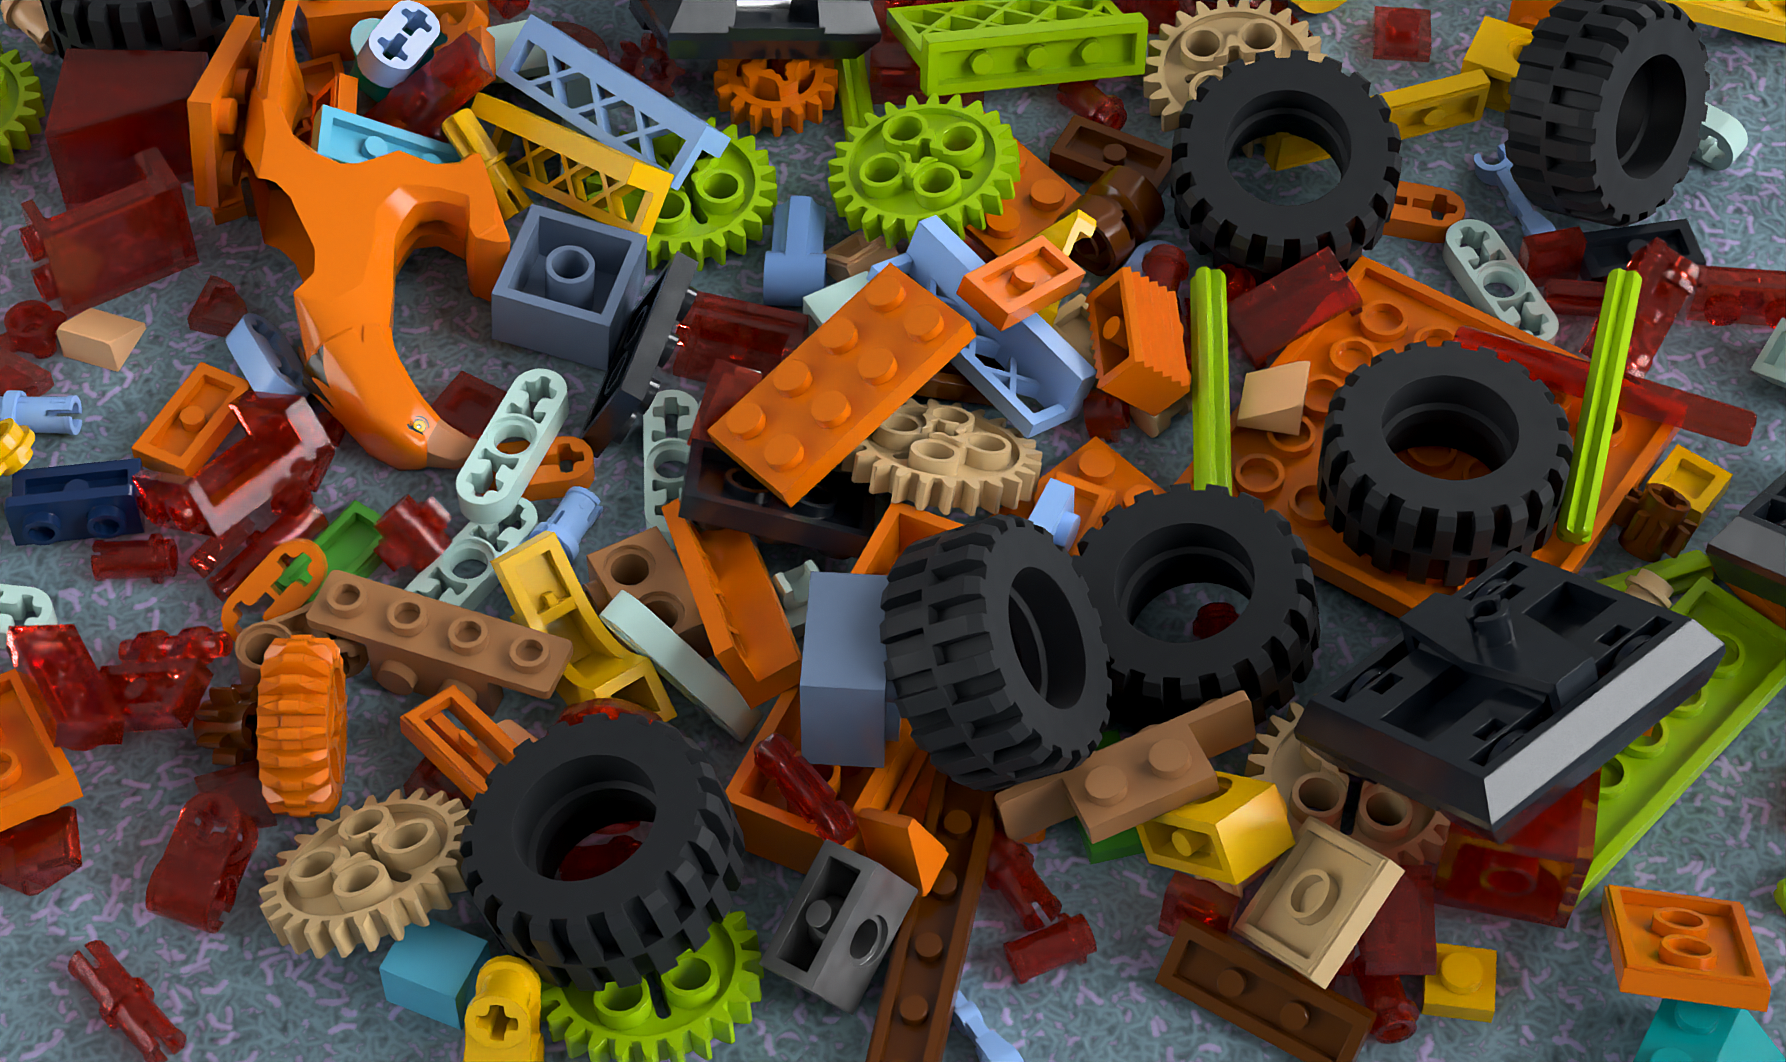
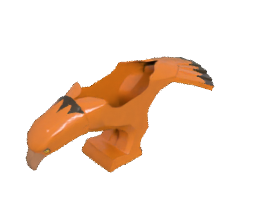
(349, 239)

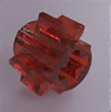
(662, 68)
(412, 533)

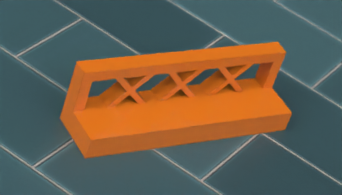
(737, 607)

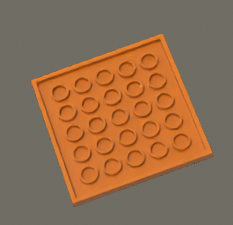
(1398, 312)

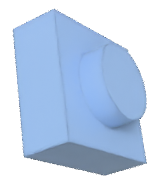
(1056, 513)

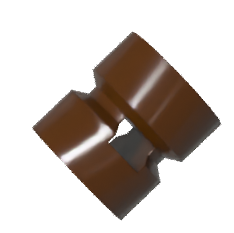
(1125, 214)

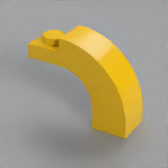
(552, 601)

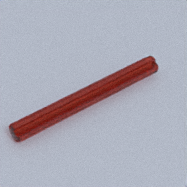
(1636, 395)

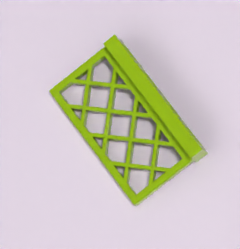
(1018, 43)

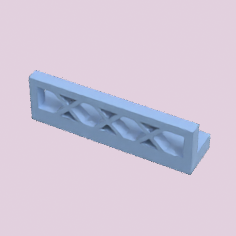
(627, 89)
(1031, 352)

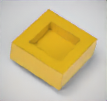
(1695, 479)
(1462, 984)

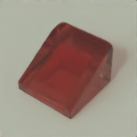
(40, 851)

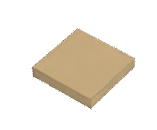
(1318, 901)

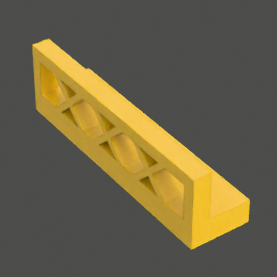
(576, 148)

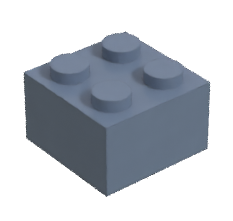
(568, 287)
(843, 680)

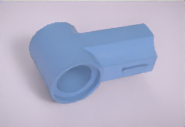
(797, 254)

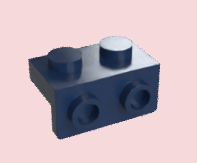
(74, 502)

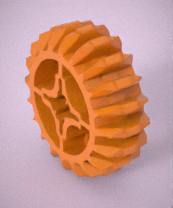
(302, 726)

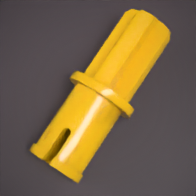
(470, 138)

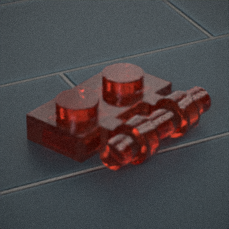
(164, 676)

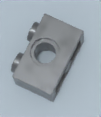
(839, 926)

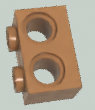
(652, 575)

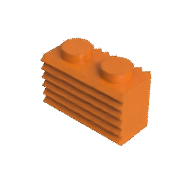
(1138, 342)

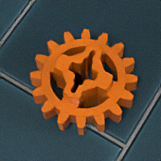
(775, 91)

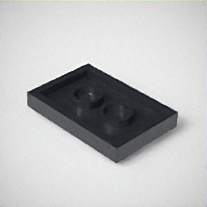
(642, 347)
(721, 494)

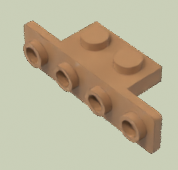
(433, 644)
(1135, 777)

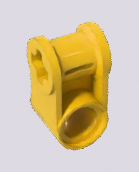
(505, 1014)

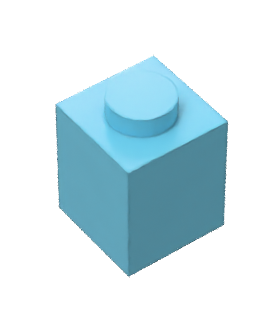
(434, 971)

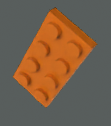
(841, 384)

